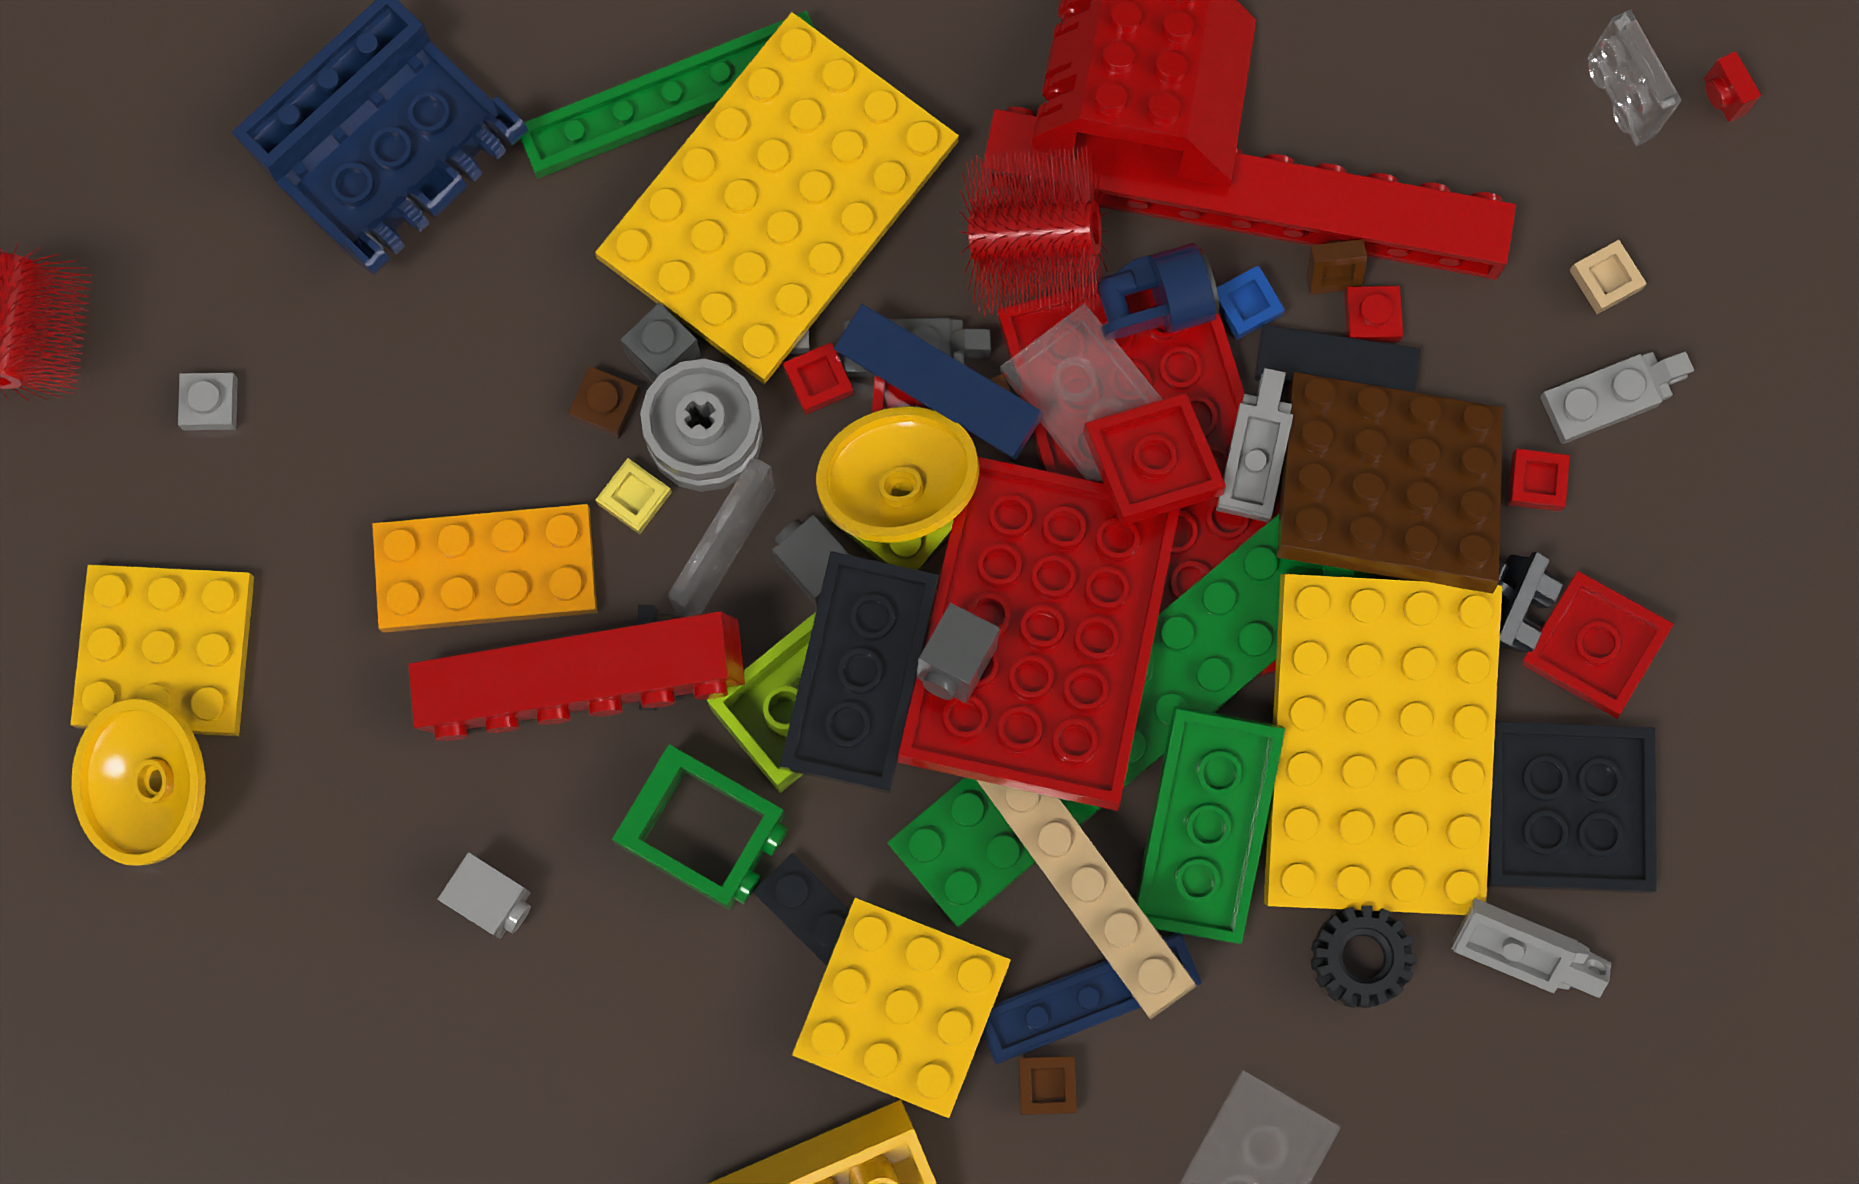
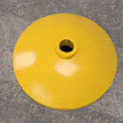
(892, 456)
(138, 782)

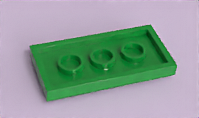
(1208, 823)

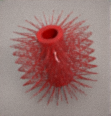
(1035, 231)
(17, 300)

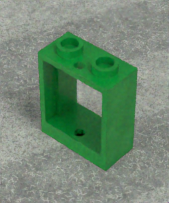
(654, 798)

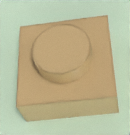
(1608, 276)

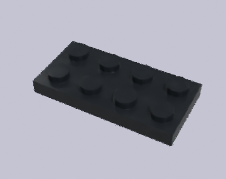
(859, 672)

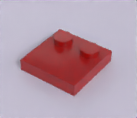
(1154, 459)
(1598, 644)

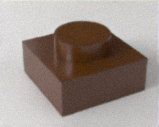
(1336, 266)
(604, 402)
(1047, 1085)

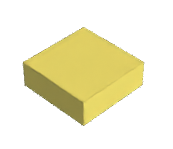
(633, 496)

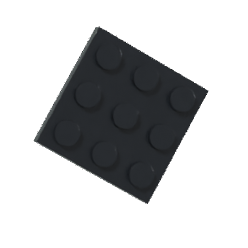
(1573, 808)

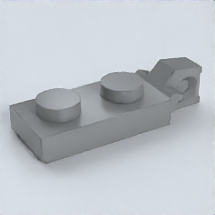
(1613, 394)
(1257, 451)
(1529, 951)

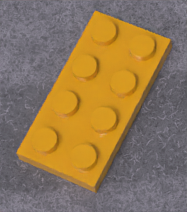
(484, 568)

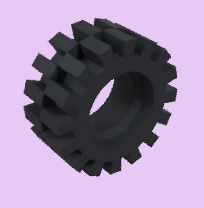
(1396, 951)

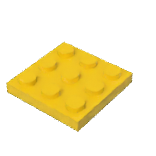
(166, 641)
(901, 1007)

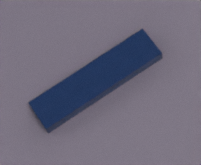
(938, 381)
(1066, 1007)

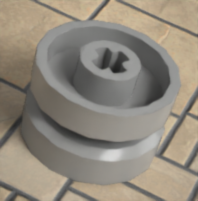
(684, 449)

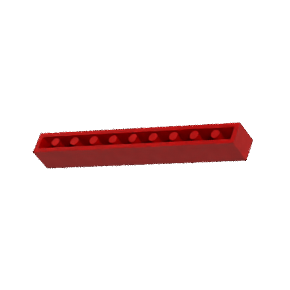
(1279, 199)

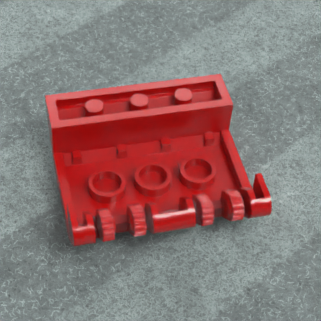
(1150, 77)

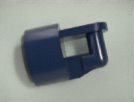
(1180, 288)

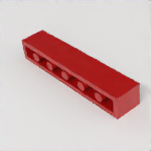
(577, 674)

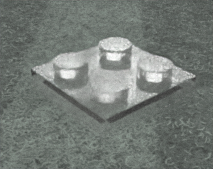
(1632, 78)

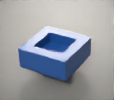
(1248, 302)

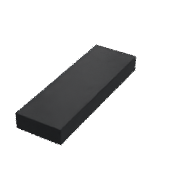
(1337, 358)

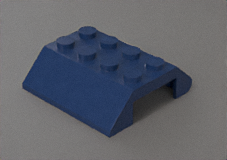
(376, 133)

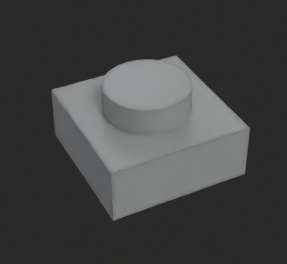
(207, 401)

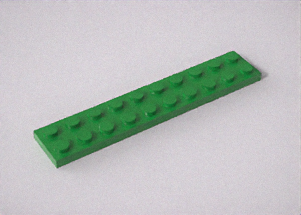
(1199, 659)

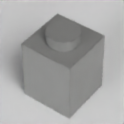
(486, 897)

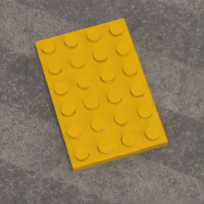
(777, 197)
(1383, 745)

